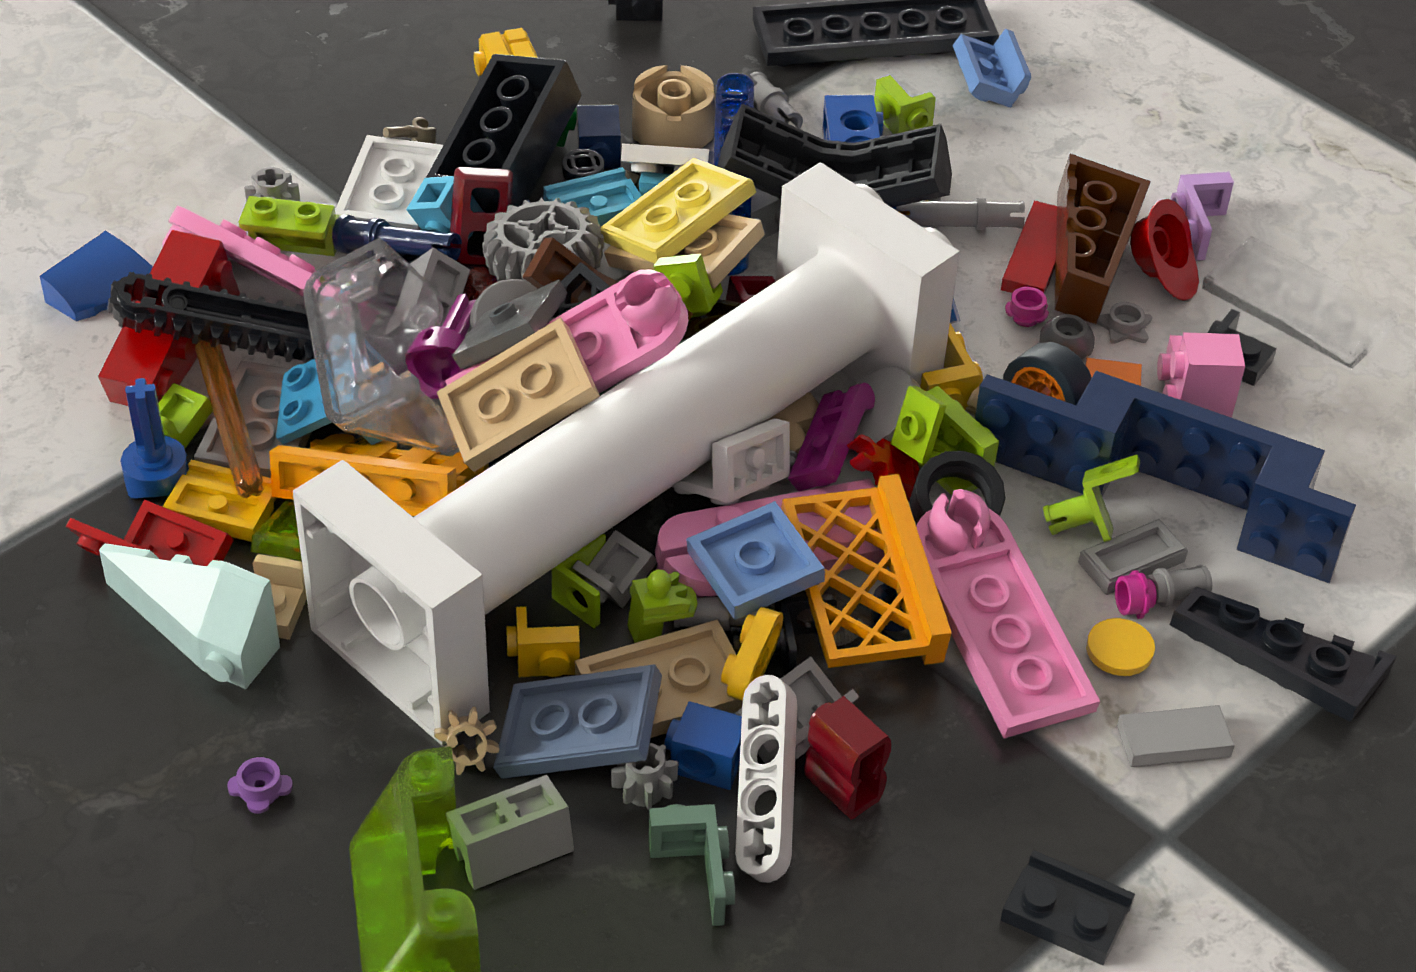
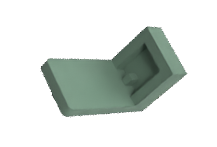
(691, 832)

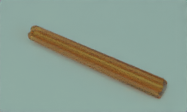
(230, 420)

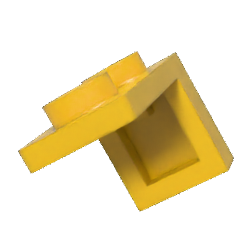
(959, 374)

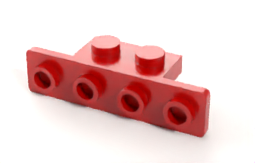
(162, 533)

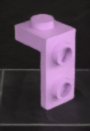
(1202, 197)

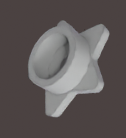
(1126, 322)

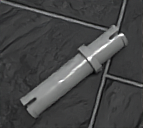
(965, 213)

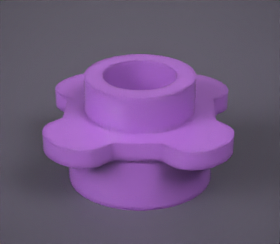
(255, 773)

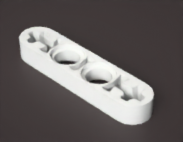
(758, 778)

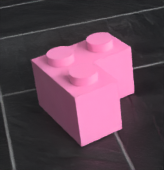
(1203, 370)

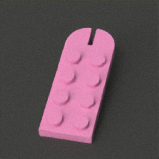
(249, 252)
(624, 327)
(672, 544)
(1002, 618)

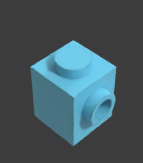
(433, 204)

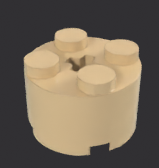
(673, 108)

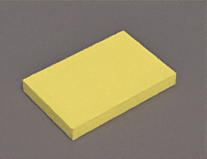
(677, 210)

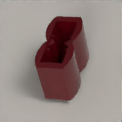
(847, 756)

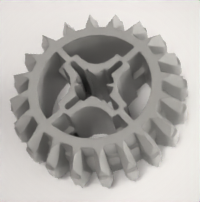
(518, 234)

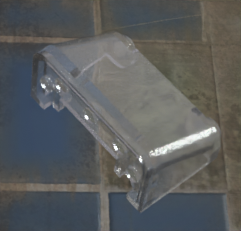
(360, 328)

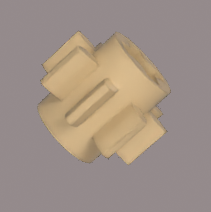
(471, 726)

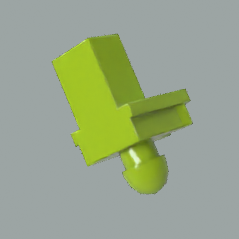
(657, 601)

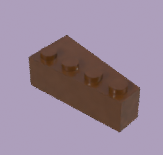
(1092, 232)

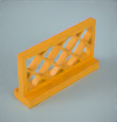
(908, 575)

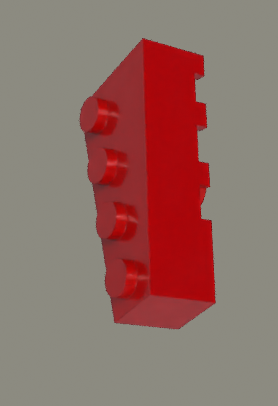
(161, 358)

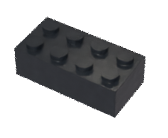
(511, 124)

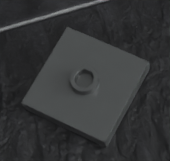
(509, 324)

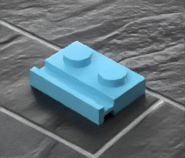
(602, 193)

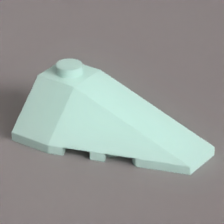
(210, 613)

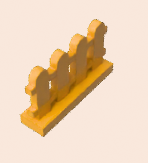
(407, 477)

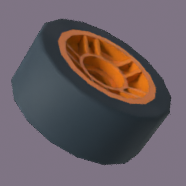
(1050, 371)

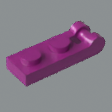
(828, 435)

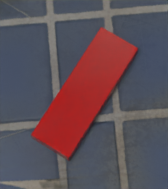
(1035, 251)

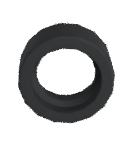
(960, 465)

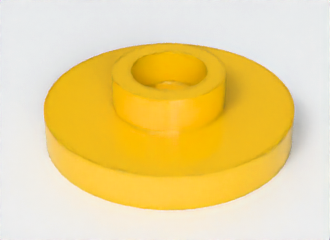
(1120, 647)

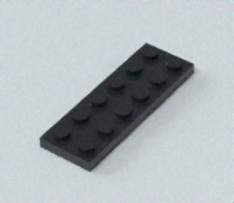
(867, 29)

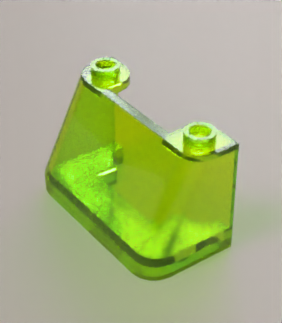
(394, 846)

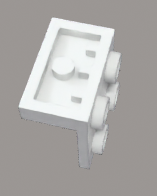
(742, 464)

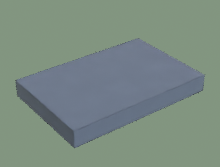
(578, 722)

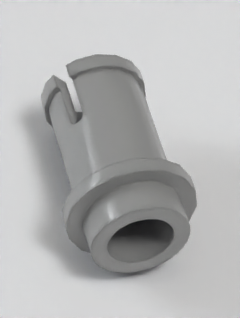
(1179, 583)

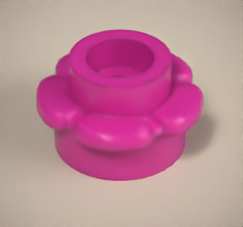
(1027, 306)
(1135, 594)

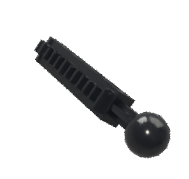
(211, 317)

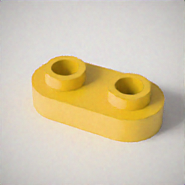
(758, 640)

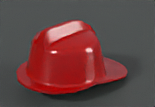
(1165, 250)

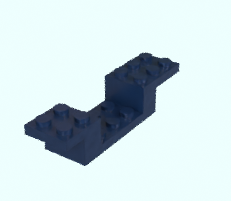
(1180, 445)

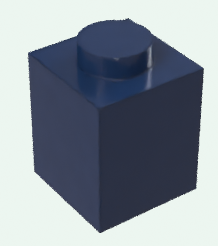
(600, 131)

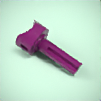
(432, 349)

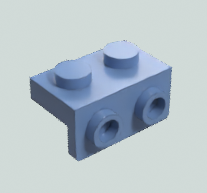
(994, 70)

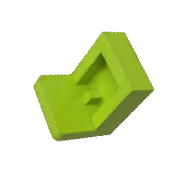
(900, 110)
(691, 281)
(183, 413)

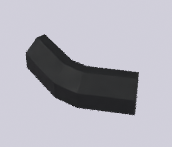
(897, 166)

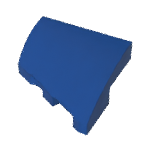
(83, 280)

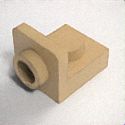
(286, 587)

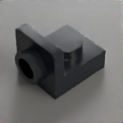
(1256, 354)

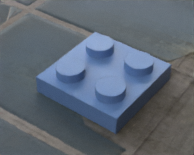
(755, 560)

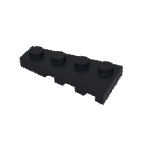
(1279, 649)

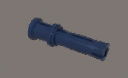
(352, 234)

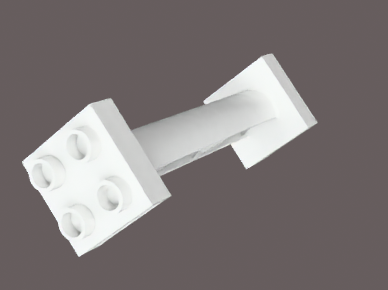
(412, 592)

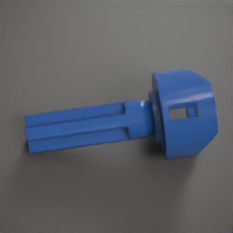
(153, 460)

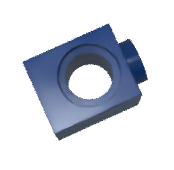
(706, 744)

